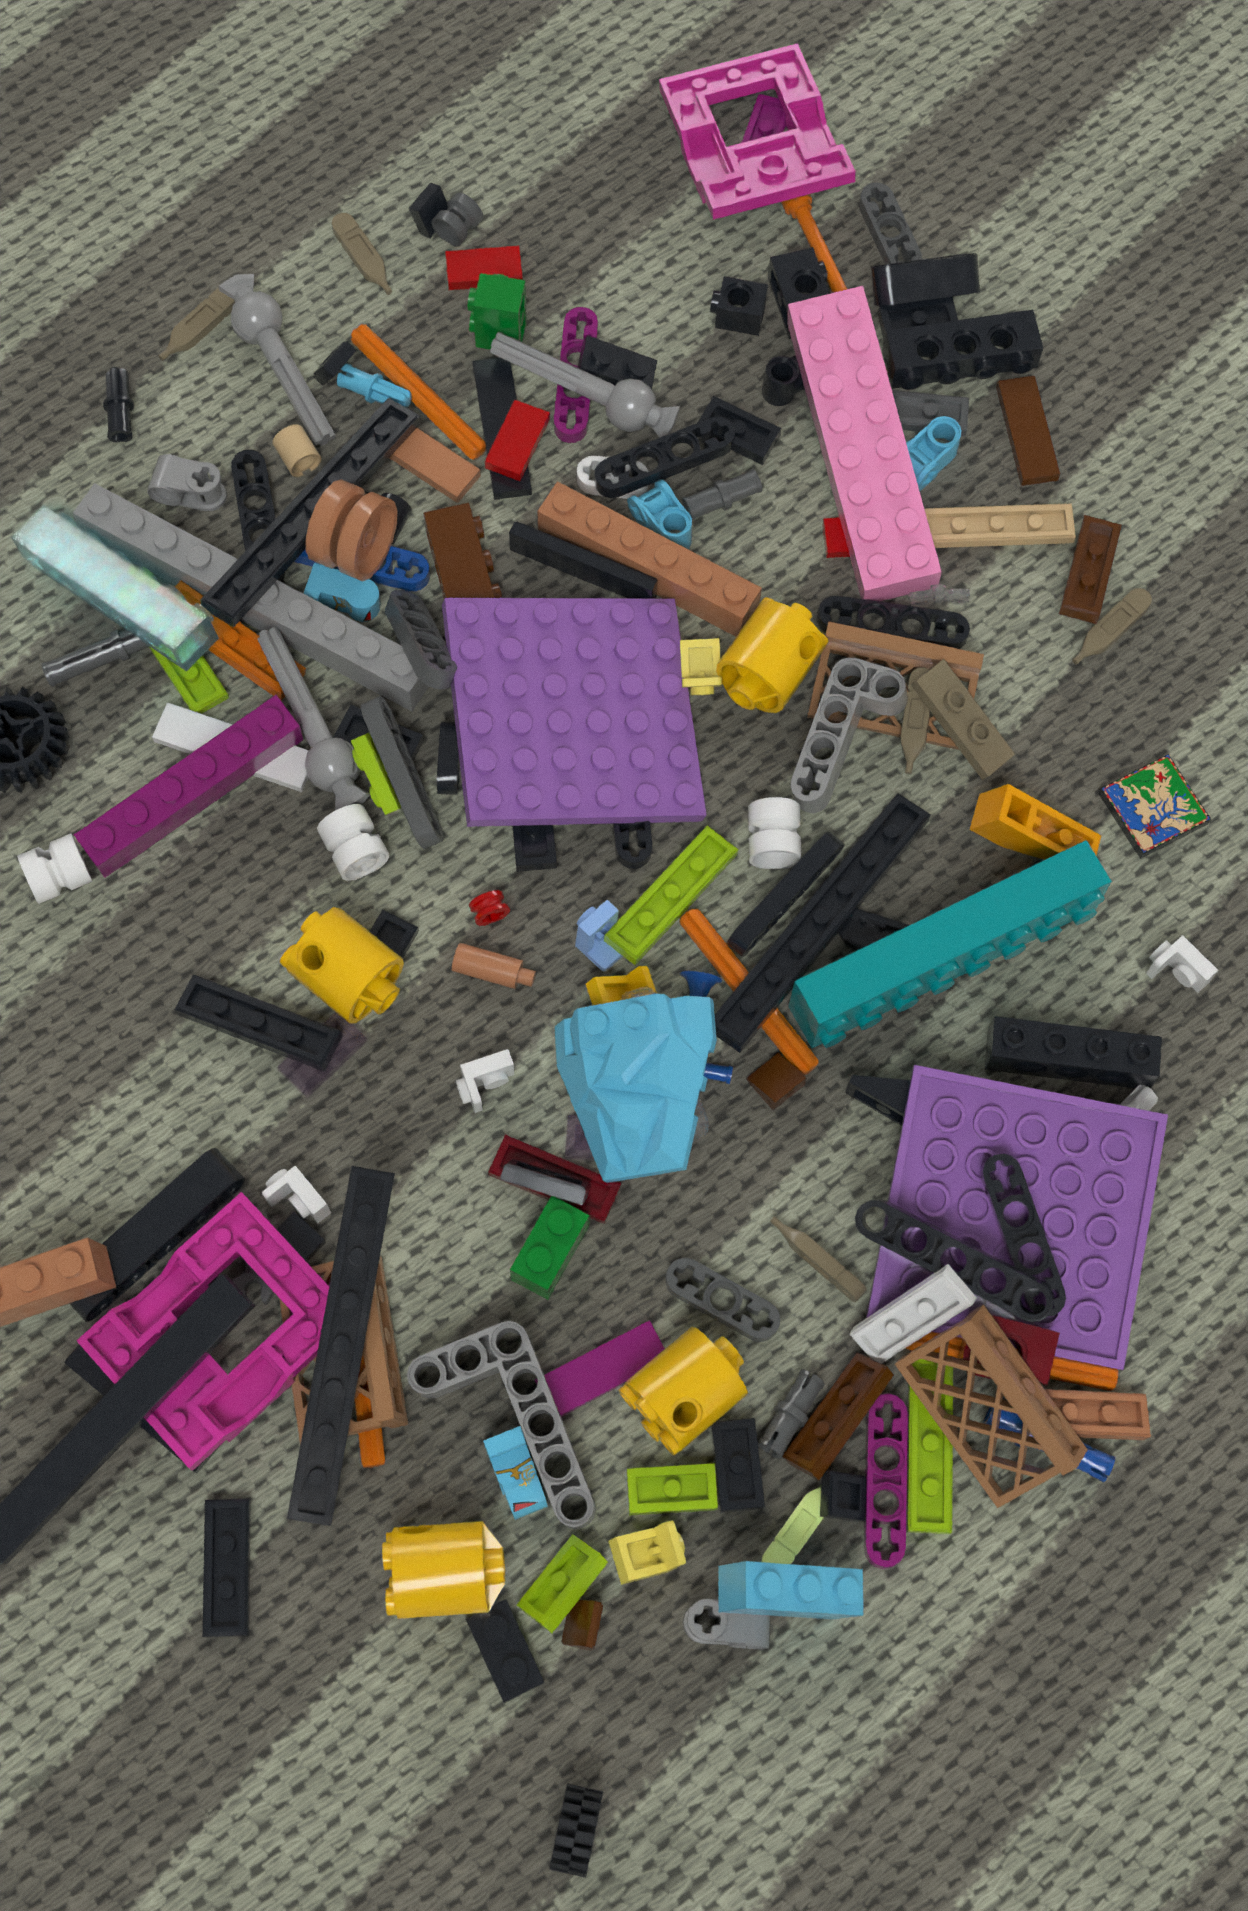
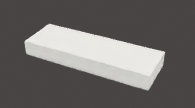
(913, 1315)

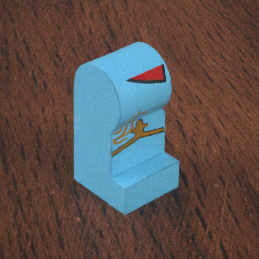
(343, 593)
(515, 1472)

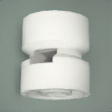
(774, 833)
(351, 839)
(54, 868)

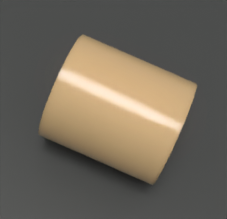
(296, 450)

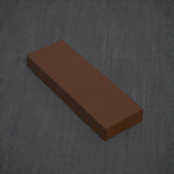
(1028, 430)
(1090, 569)
(838, 1416)

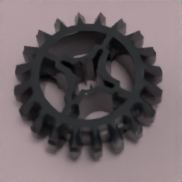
(45, 724)

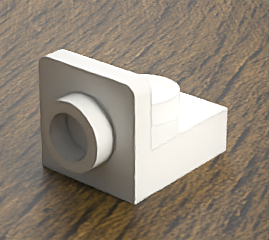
(1187, 963)
(488, 1071)
(304, 1197)

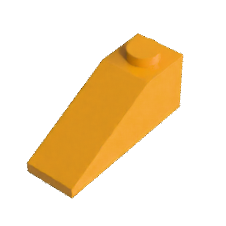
(1026, 824)

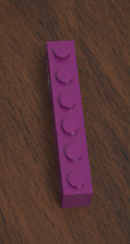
(189, 786)

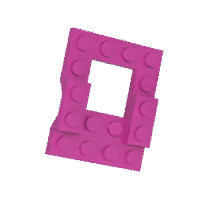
(764, 168)
(209, 1401)

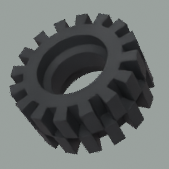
(576, 1830)

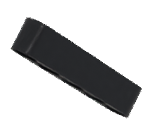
(163, 1225)
(932, 1259)

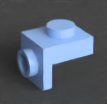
(590, 935)

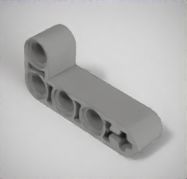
(840, 735)

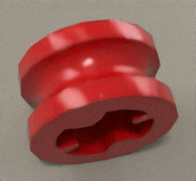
(489, 907)

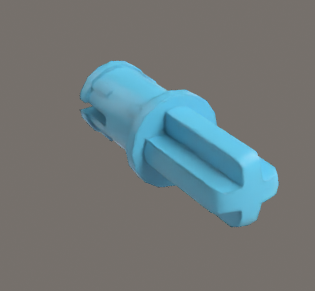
(372, 386)

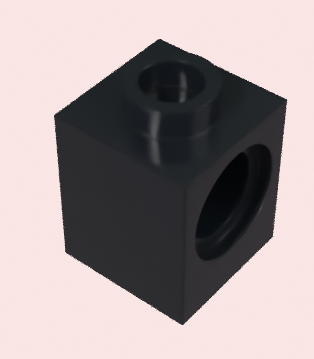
(746, 294)

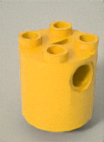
(771, 656)
(344, 965)
(686, 1388)
(442, 1569)

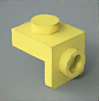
(699, 665)
(648, 1552)

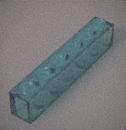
(116, 587)

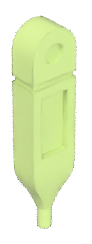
(796, 1530)

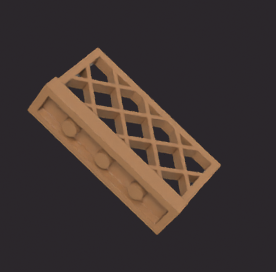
(892, 652)
(380, 1364)
(1023, 1395)

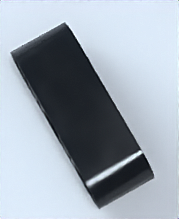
(925, 279)

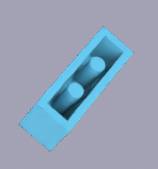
(790, 1590)

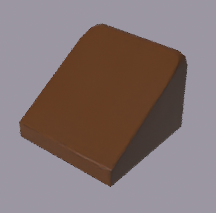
(776, 1081)
(582, 1625)

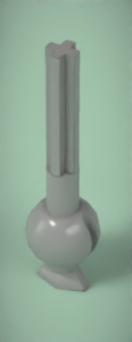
(258, 320)
(628, 403)
(330, 759)

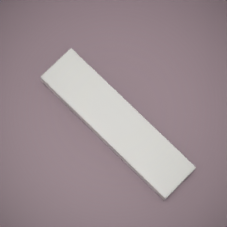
(190, 730)

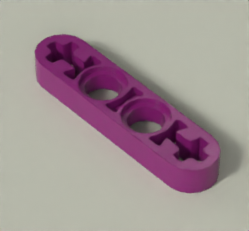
(563, 403)
(891, 1481)

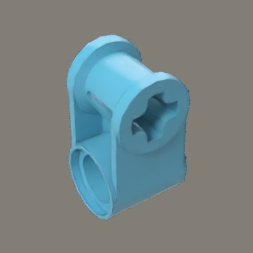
(930, 456)
(662, 512)

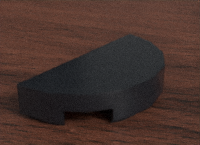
(867, 928)

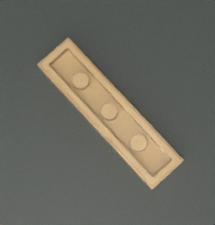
(1001, 525)

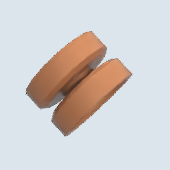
(351, 530)

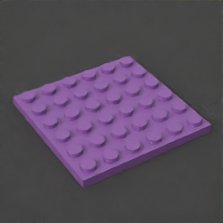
(572, 711)
(1089, 1179)

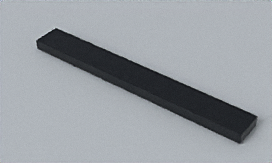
(286, 536)
(818, 922)
(340, 1346)
(120, 1413)

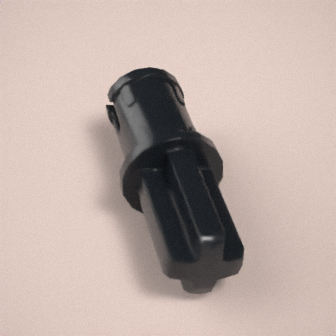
(118, 405)

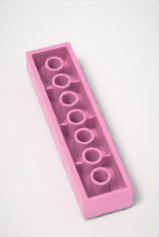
(863, 445)

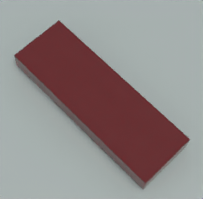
(601, 1194)

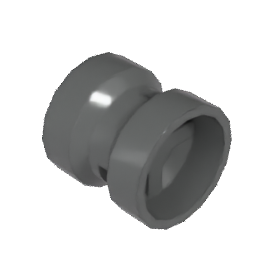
(457, 219)

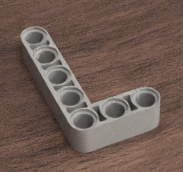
(525, 1406)

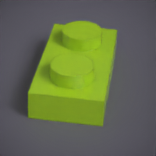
(368, 760)
(672, 1489)
(562, 1583)

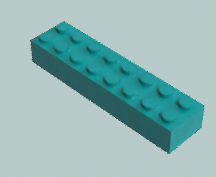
(949, 945)

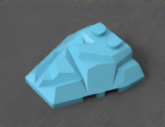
(637, 1079)

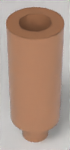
(491, 966)

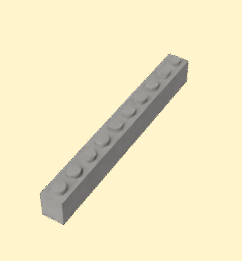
(300, 619)

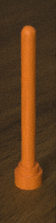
(800, 209)

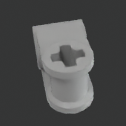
(184, 482)
(730, 1628)

